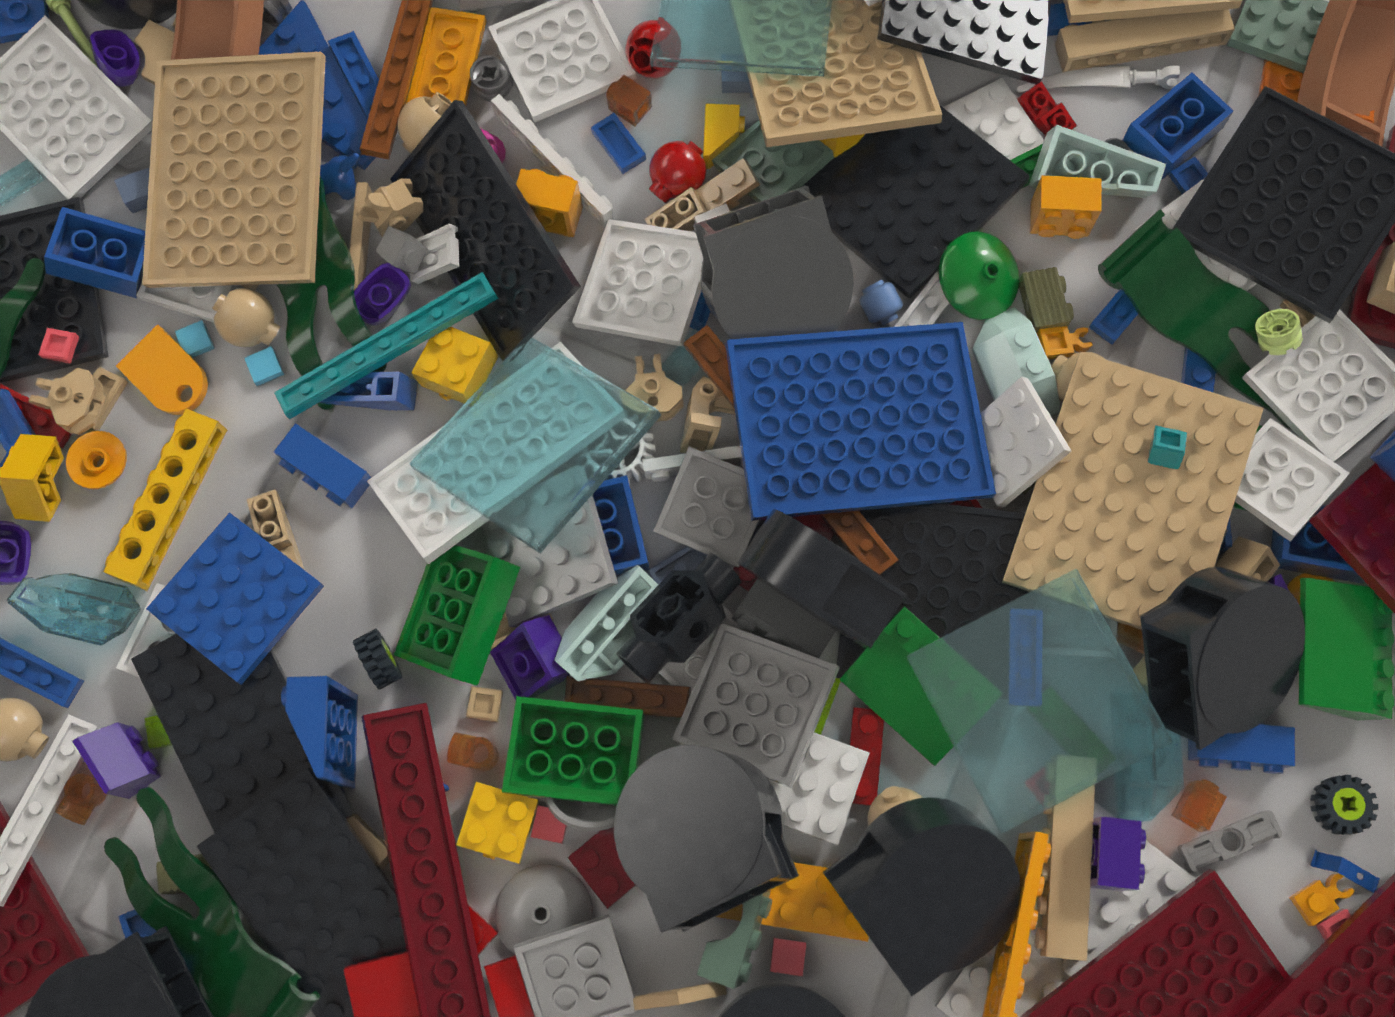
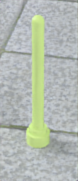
(63, 8)

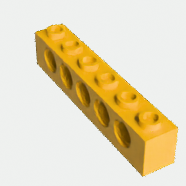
(170, 514)

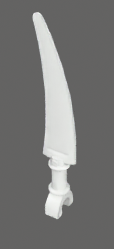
(1109, 77)

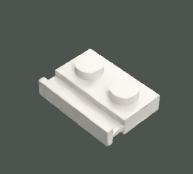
(441, 254)

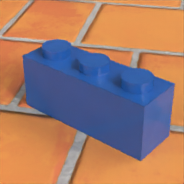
(322, 467)
(1259, 747)

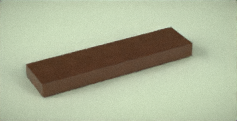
(651, 698)

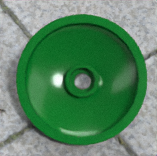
(967, 280)

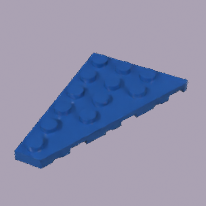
(342, 115)

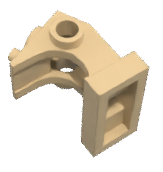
(698, 423)

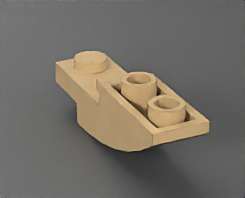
(720, 190)
(273, 525)

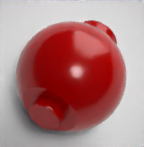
(639, 48)
(676, 169)

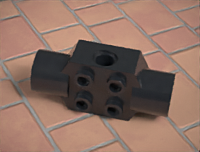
(678, 616)

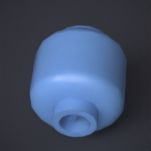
(881, 302)

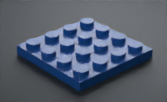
(235, 598)

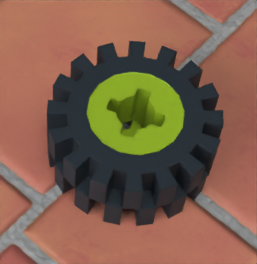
(377, 659)
(1332, 805)

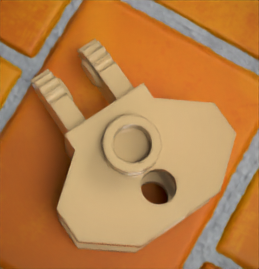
(391, 206)
(657, 389)
(71, 399)

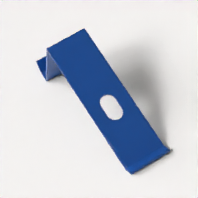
(1346, 869)

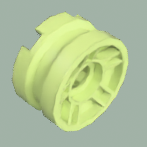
(1279, 331)

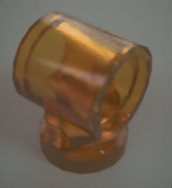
(462, 751)
(73, 804)

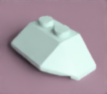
(1012, 350)
(603, 627)

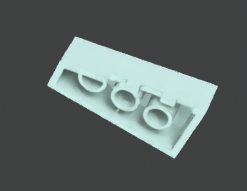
(1079, 155)

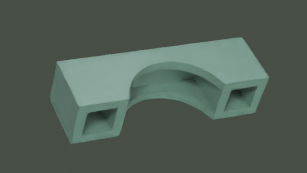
(728, 958)

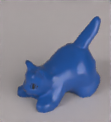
(339, 176)

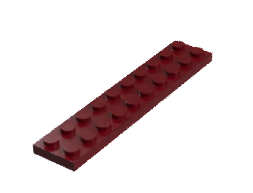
(425, 863)

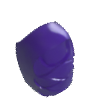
(115, 56)
(381, 294)
(14, 553)

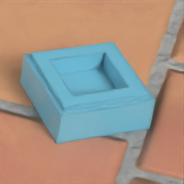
(195, 339)
(264, 366)

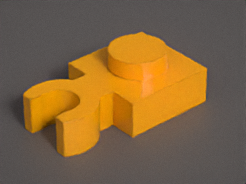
(1059, 341)
(1317, 901)

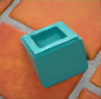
(1167, 447)

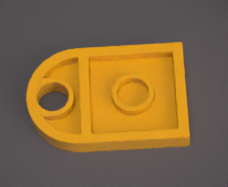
(163, 371)

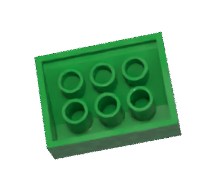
(457, 613)
(1346, 651)
(892, 690)
(572, 750)

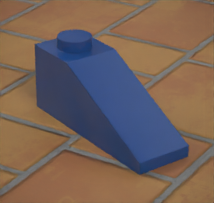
(378, 391)

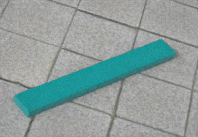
(385, 345)

